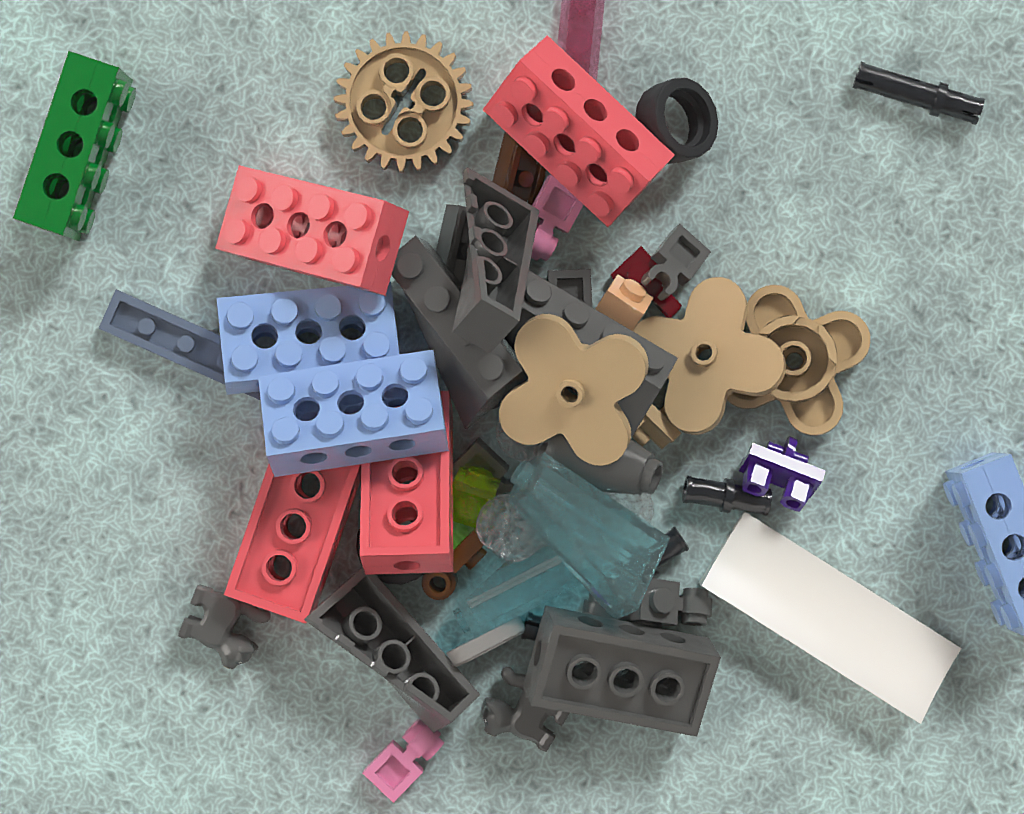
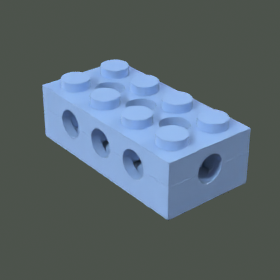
(295, 312)
(335, 392)
(970, 488)

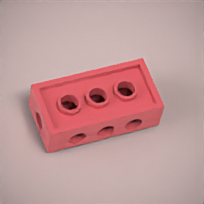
(577, 131)
(312, 229)
(427, 501)
(311, 556)

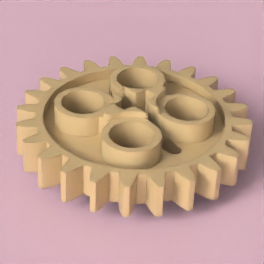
(370, 82)

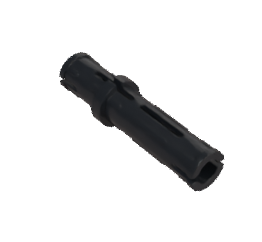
(919, 93)

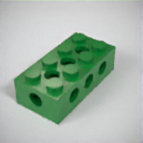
(66, 125)

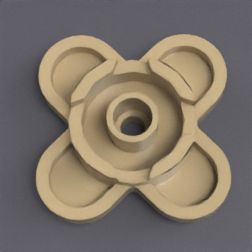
(827, 348)
(738, 360)
(598, 372)

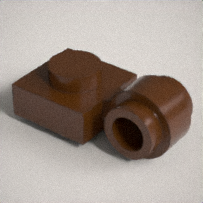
(466, 553)

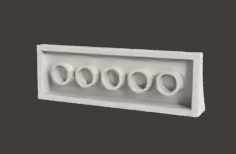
(830, 616)

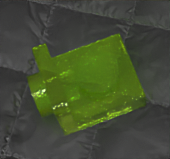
(471, 492)

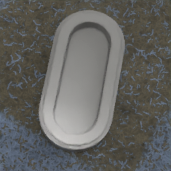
(486, 642)

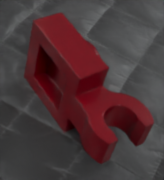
(634, 268)

